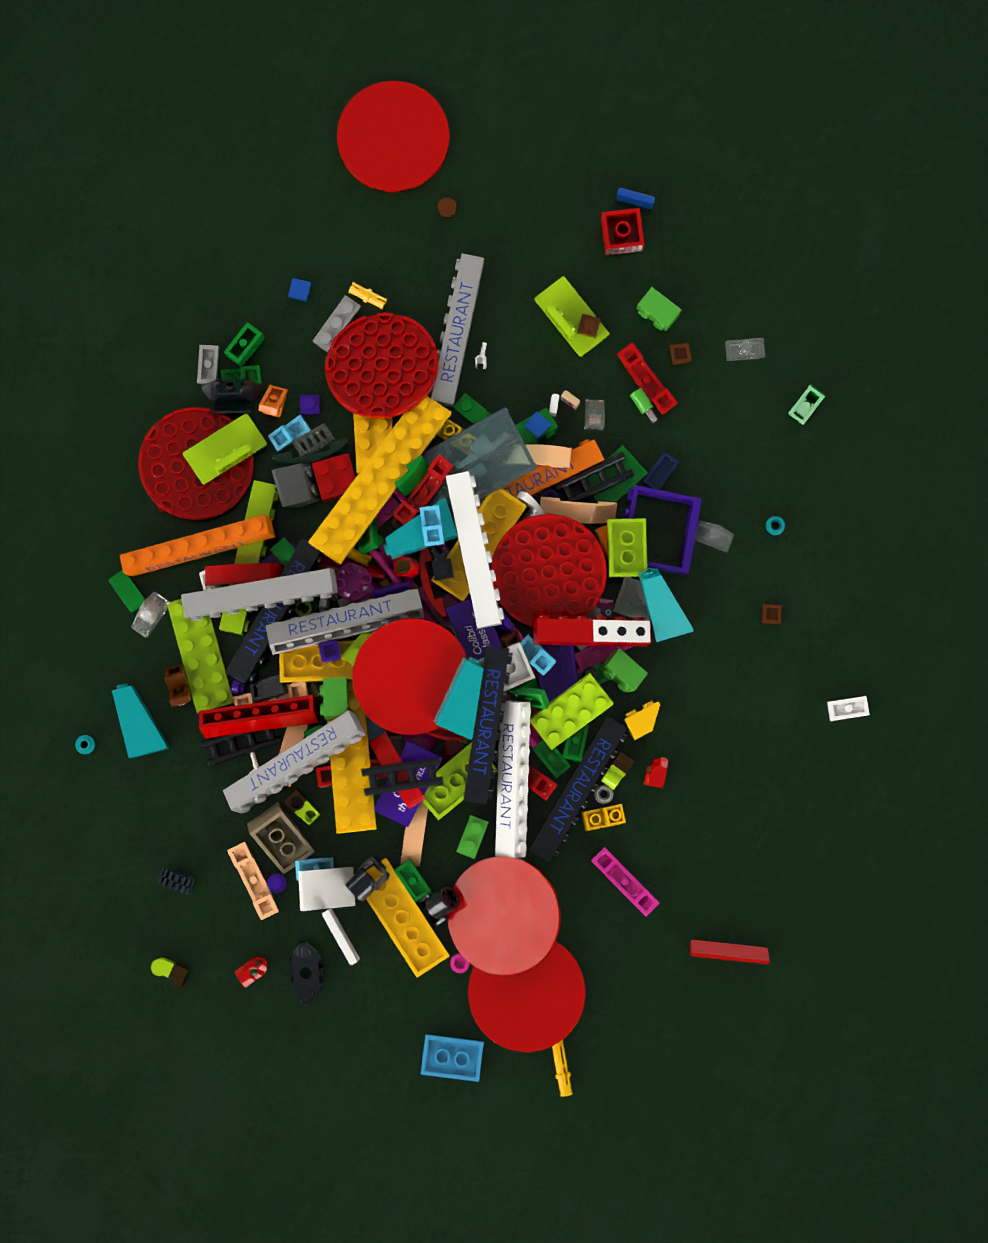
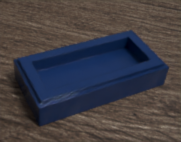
(661, 471)

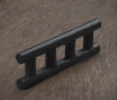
(599, 469)
(235, 752)
(410, 767)

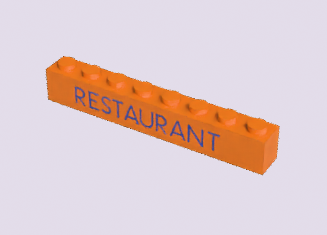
(546, 477)
(197, 546)

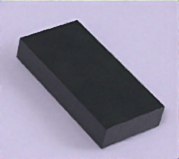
(267, 689)

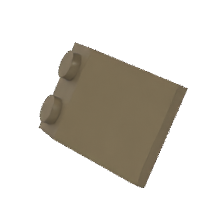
(280, 837)

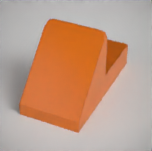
(273, 401)

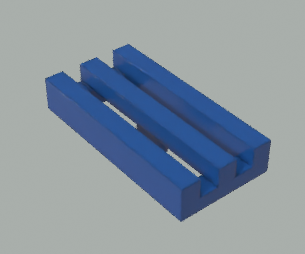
(635, 198)

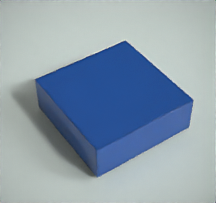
(299, 289)
(537, 425)

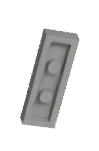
(336, 322)

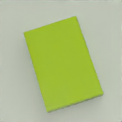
(626, 547)

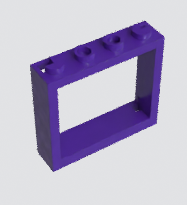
(690, 529)

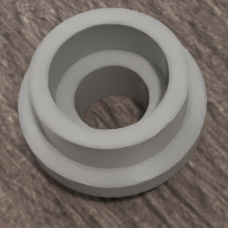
(610, 794)

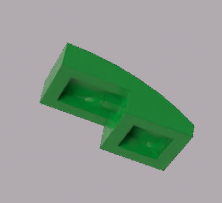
(247, 372)
(416, 473)
(127, 591)

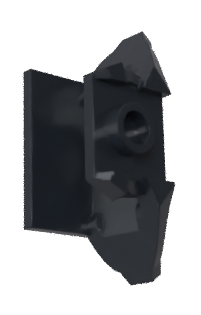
(233, 395)
(306, 989)

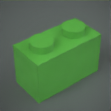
(658, 309)
(623, 671)
(335, 696)
(472, 836)

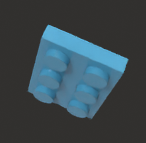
(452, 1057)

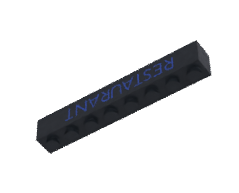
(255, 645)
(486, 724)
(577, 789)

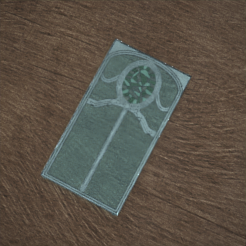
(489, 451)

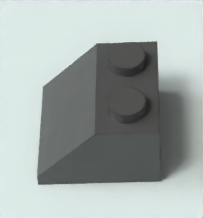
(296, 485)

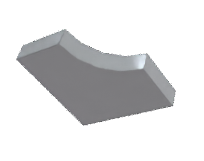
(631, 599)

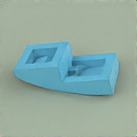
(284, 435)
(431, 525)
(537, 655)

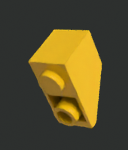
(643, 721)

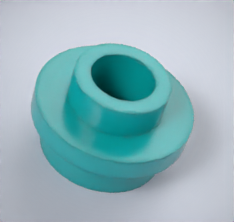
(775, 519)
(91, 744)

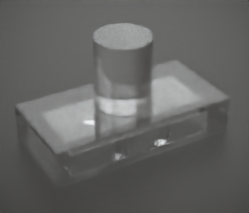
(744, 349)

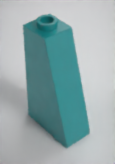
(410, 536)
(662, 608)
(461, 700)
(137, 724)

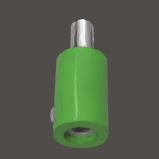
(643, 404)

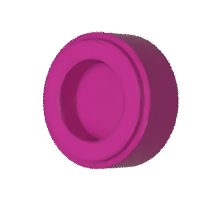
(459, 963)

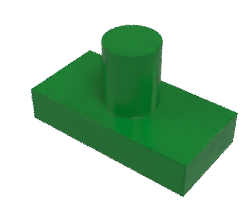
(370, 539)
(283, 551)

